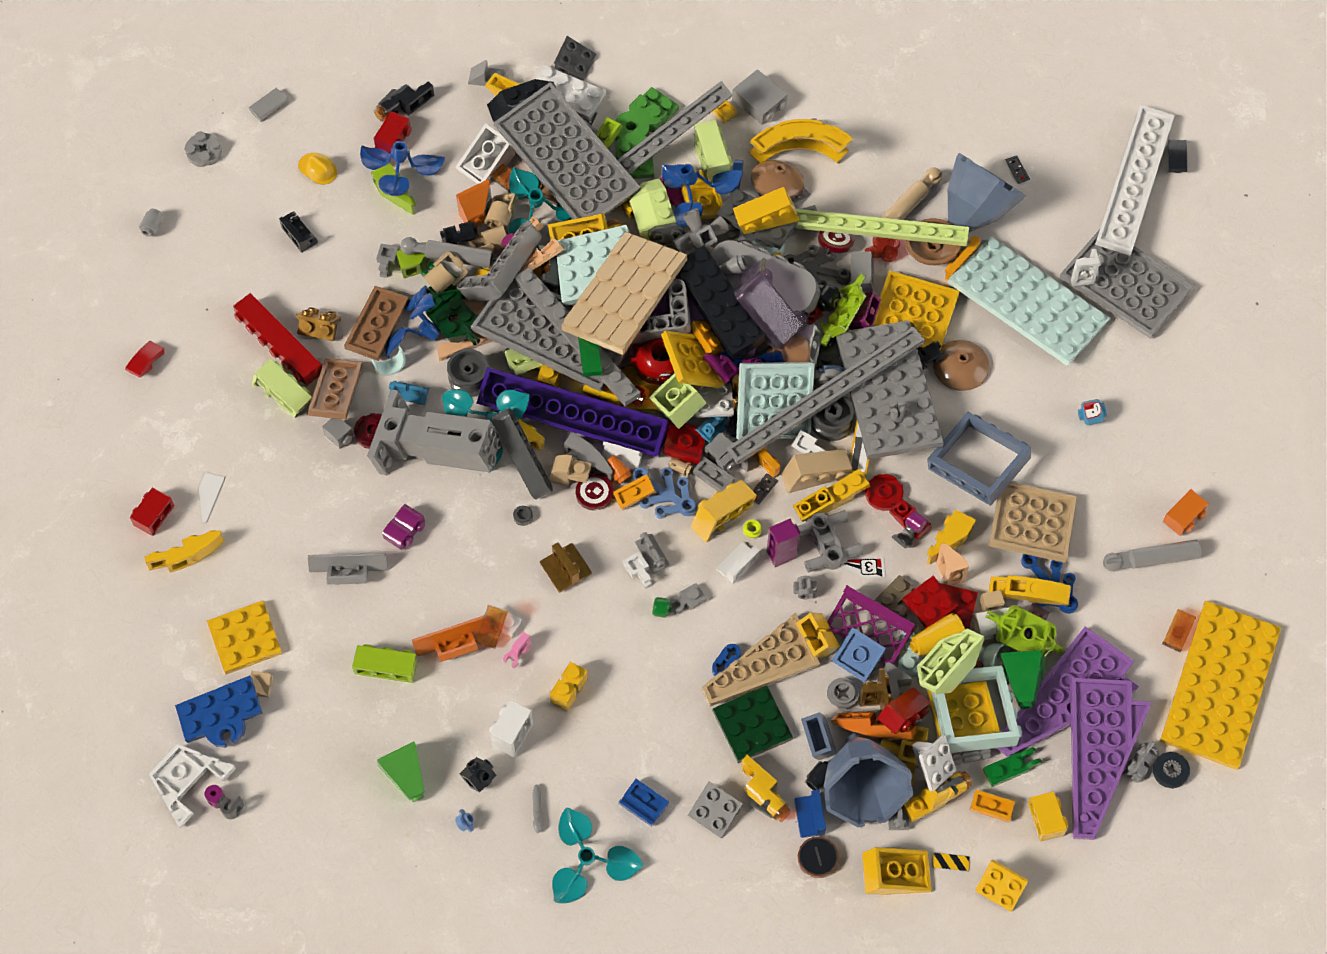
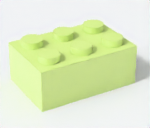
(711, 149)

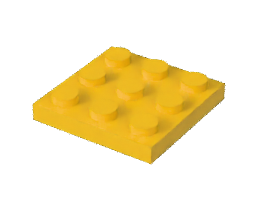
(688, 361)
(244, 637)
(969, 710)

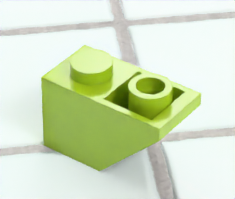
(411, 264)

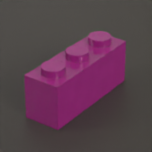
(783, 542)

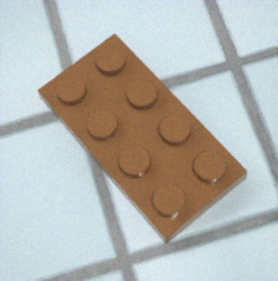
(376, 323)
(335, 389)

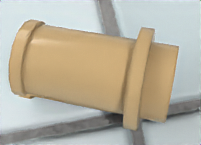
(682, 467)

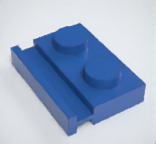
(643, 802)

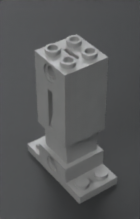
(436, 438)

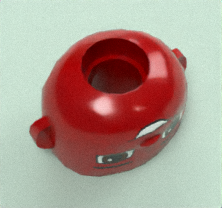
(650, 369)

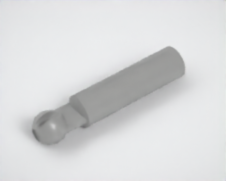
(435, 249)
(1153, 555)

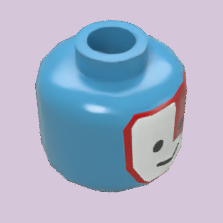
(1092, 412)

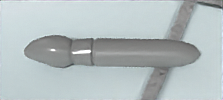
(537, 823)

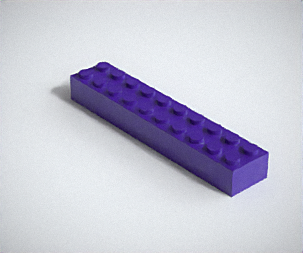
(579, 413)

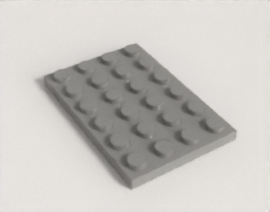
(1132, 287)

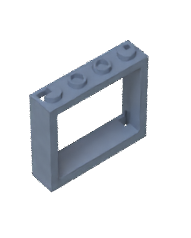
(968, 483)

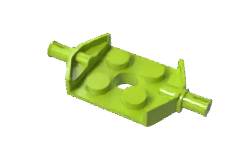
(845, 311)

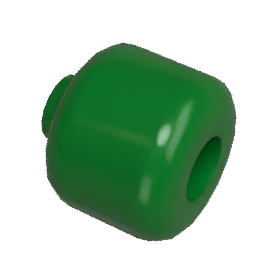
(661, 607)

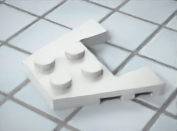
(179, 772)

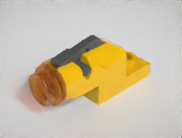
(762, 793)
(931, 801)

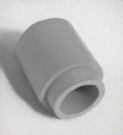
(151, 222)

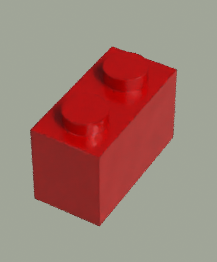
(393, 129)
(151, 511)

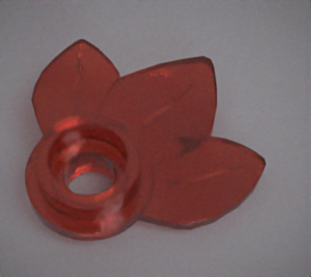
(884, 248)

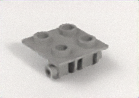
(715, 809)

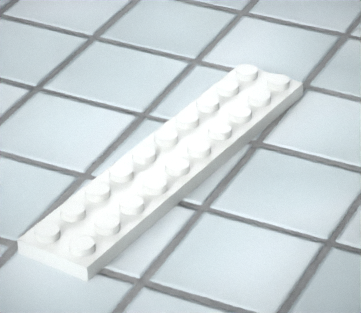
(1135, 180)

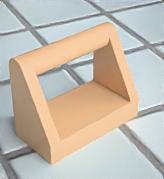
(951, 565)

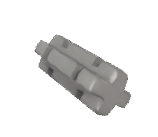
(971, 756)

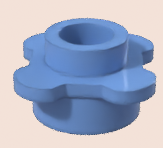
(465, 821)

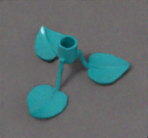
(526, 183)
(459, 402)
(570, 886)

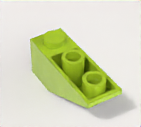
(403, 201)

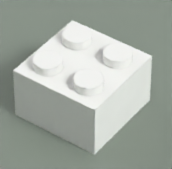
(511, 728)

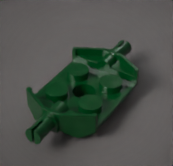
(449, 305)

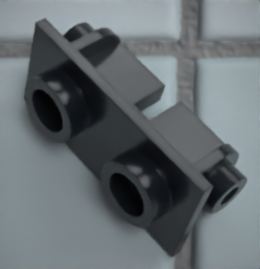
(467, 232)
(932, 354)

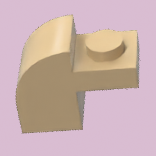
(567, 469)

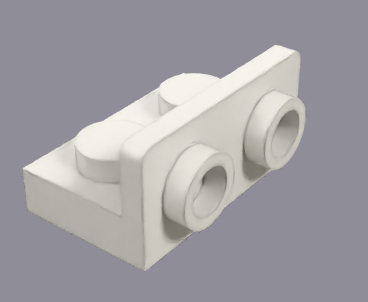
(1086, 269)

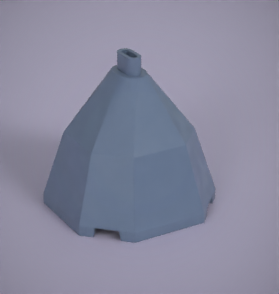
(978, 195)
(866, 782)

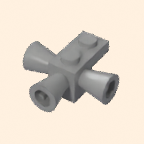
(699, 233)

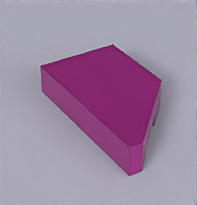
(722, 366)

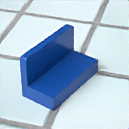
(810, 815)

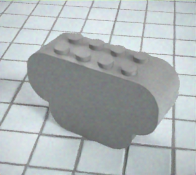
(790, 280)

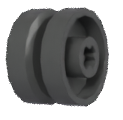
(467, 370)
(834, 420)

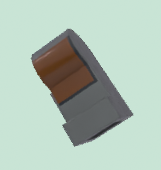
(550, 274)

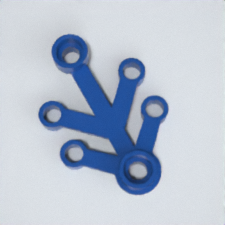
(1055, 578)

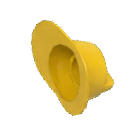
(318, 168)

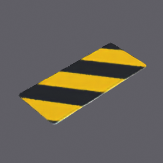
(950, 861)

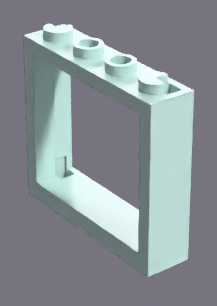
(984, 741)

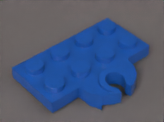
(219, 712)

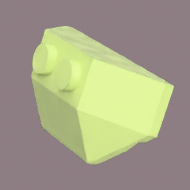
(651, 207)
(950, 661)

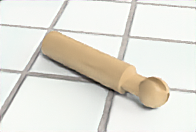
(914, 195)

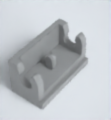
(862, 264)

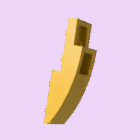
(834, 496)
(193, 550)
(1031, 589)

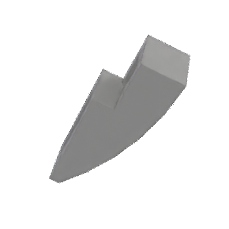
(586, 452)

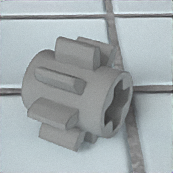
(805, 587)

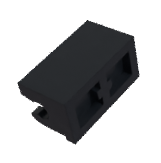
(297, 231)

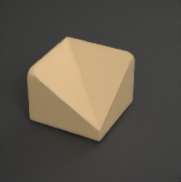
(991, 601)
(262, 682)

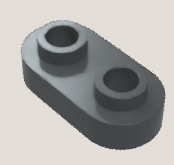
(666, 232)

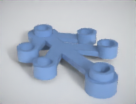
(668, 494)

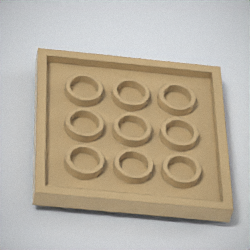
(1033, 522)

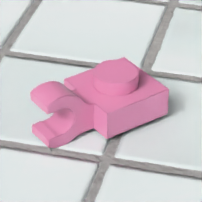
(520, 646)

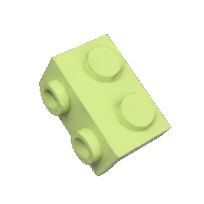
(519, 363)

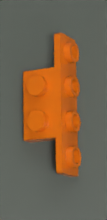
(450, 641)

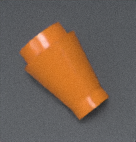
(620, 470)

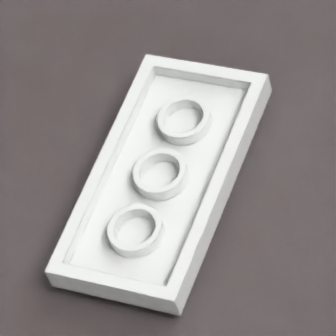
(579, 94)

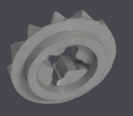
(842, 684)

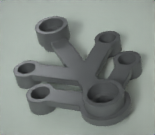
(814, 266)

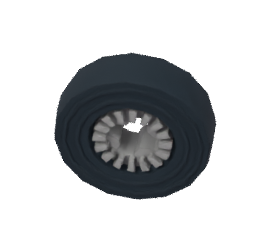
(1180, 765)

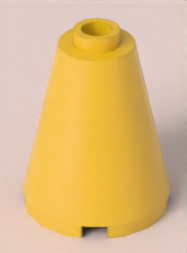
(926, 640)

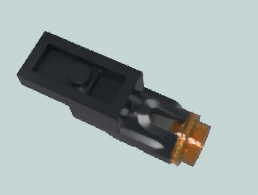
(404, 100)

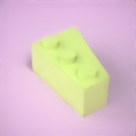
(282, 387)

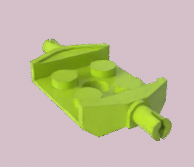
(1011, 628)

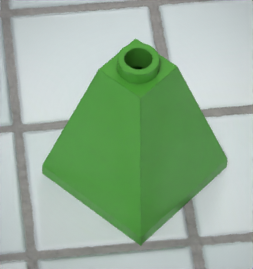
(404, 771)

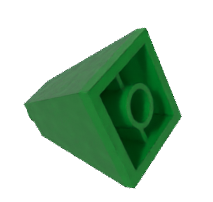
(1025, 675)

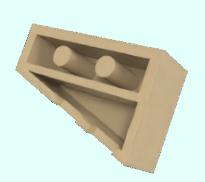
(815, 469)

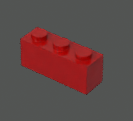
(904, 711)

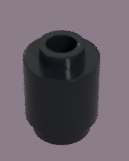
(816, 777)

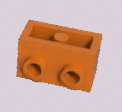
(1186, 512)

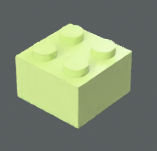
(677, 401)

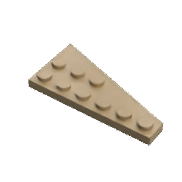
(767, 662)

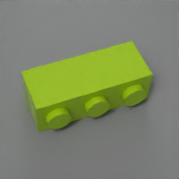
(385, 663)

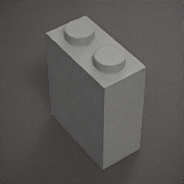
(759, 97)

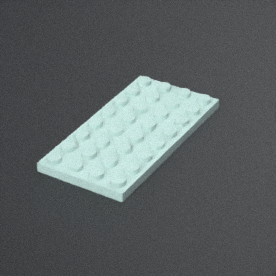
(1029, 300)

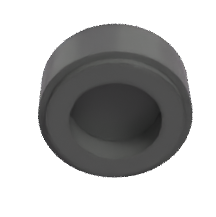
(522, 515)

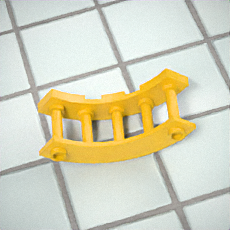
(800, 134)

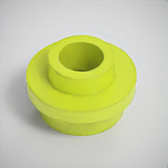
(752, 524)

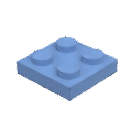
(859, 655)

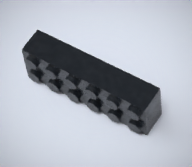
(718, 304)

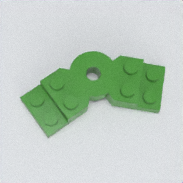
(644, 116)

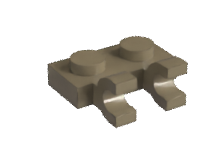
(893, 595)

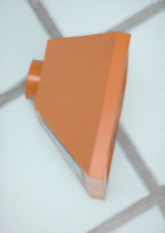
(474, 203)

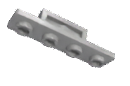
(347, 567)

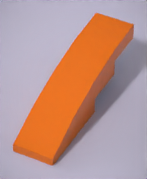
(867, 724)

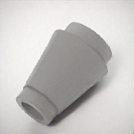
(734, 265)

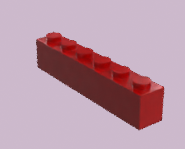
(277, 339)

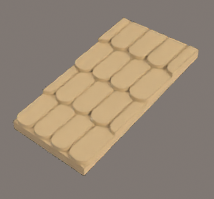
(624, 293)

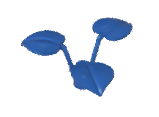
(676, 175)
(393, 185)
(421, 303)

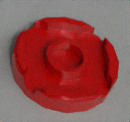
(884, 492)

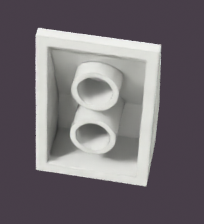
(485, 155)

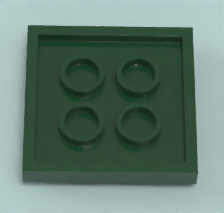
(752, 723)

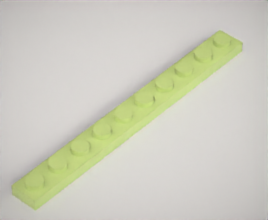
(882, 227)

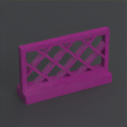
(879, 611)

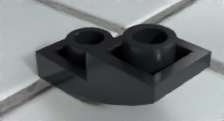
(1177, 156)

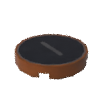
(818, 857)

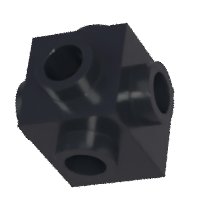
(478, 774)

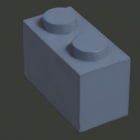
(819, 736)

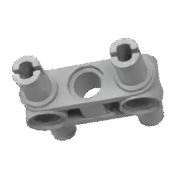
(827, 541)

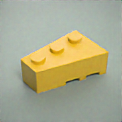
(766, 212)
(721, 508)

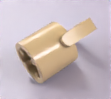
(500, 212)
(491, 239)
(441, 277)

